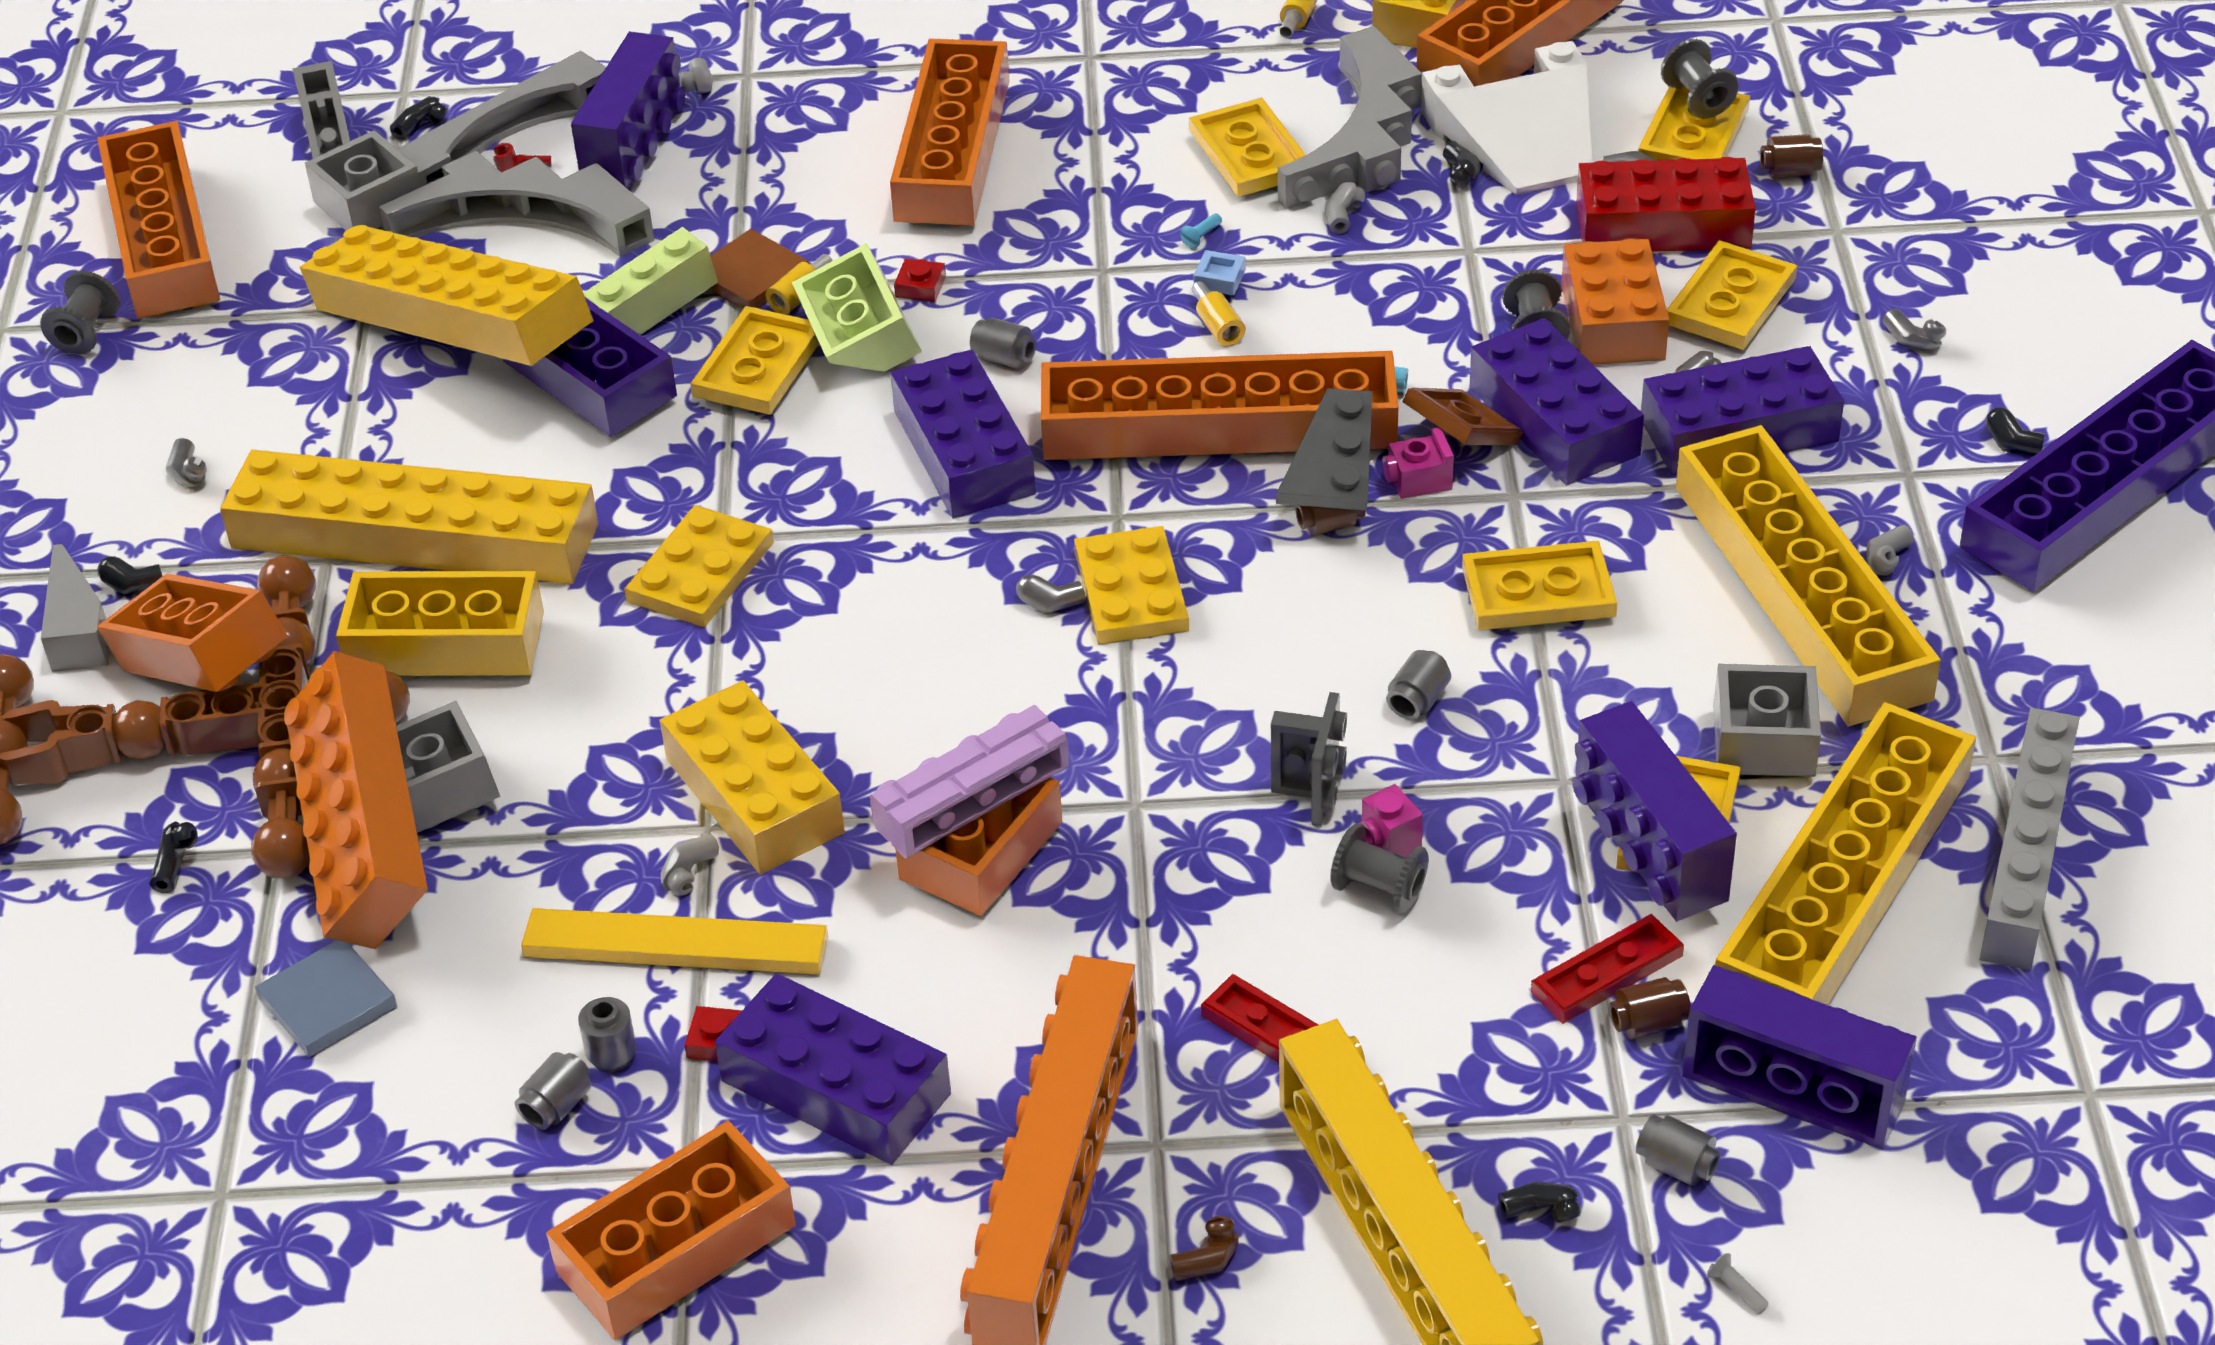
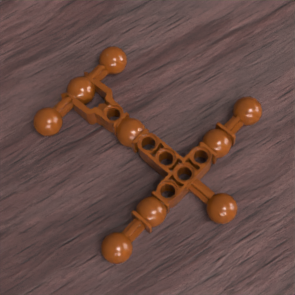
(184, 724)

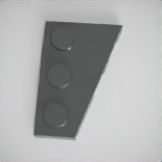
(1333, 455)

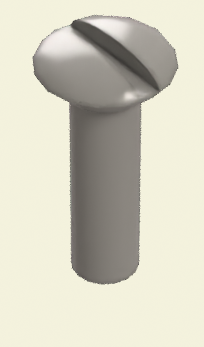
(1737, 1283)

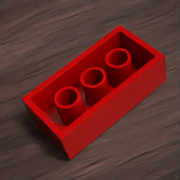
(1669, 202)

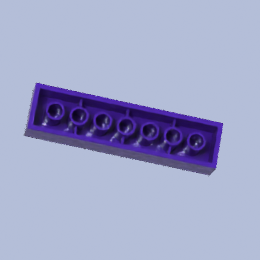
(2097, 472)

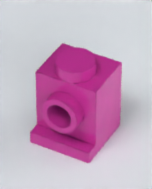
(1420, 465)
(1392, 821)

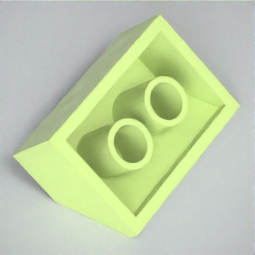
(656, 282)
(856, 313)

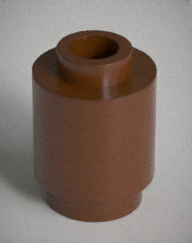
(1791, 155)
(1324, 520)
(1650, 1007)

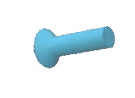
(1192, 235)

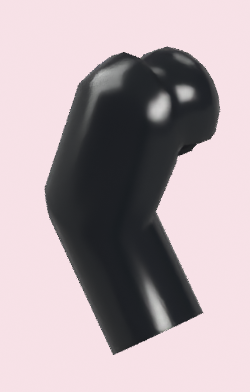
(415, 114)
(1466, 163)
(2010, 435)
(126, 578)
(172, 847)
(1540, 1195)

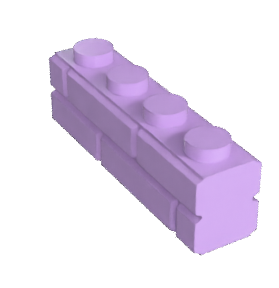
(969, 780)

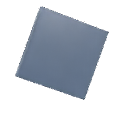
(326, 997)

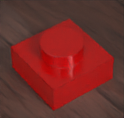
(920, 280)
(705, 1028)

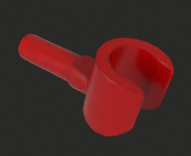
(507, 158)

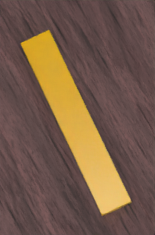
(675, 941)

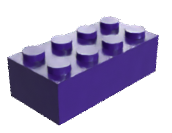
(630, 107)
(605, 374)
(1778, 390)
(1558, 400)
(963, 433)
(1654, 811)
(1798, 1056)
(833, 1068)

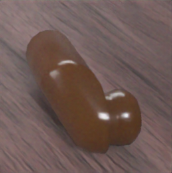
(1211, 1255)

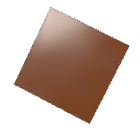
(750, 268)
(1463, 416)

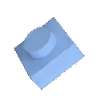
(1220, 271)

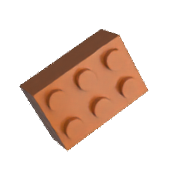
(1615, 301)
(988, 853)

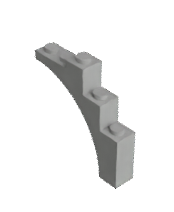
(1371, 140)
(530, 193)

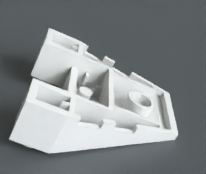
(1520, 128)

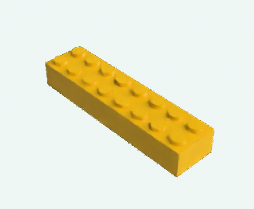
(447, 294)
(409, 515)
(1807, 575)
(1851, 855)
(1395, 1195)

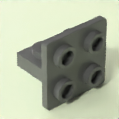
(1309, 755)

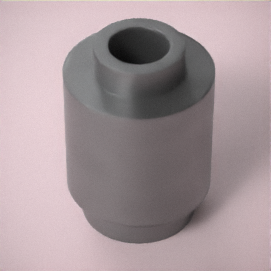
(1003, 342)
(1418, 684)
(607, 1034)
(553, 1090)
(1678, 1149)

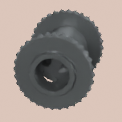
(1709, 88)
(1533, 297)
(72, 326)
(1379, 868)

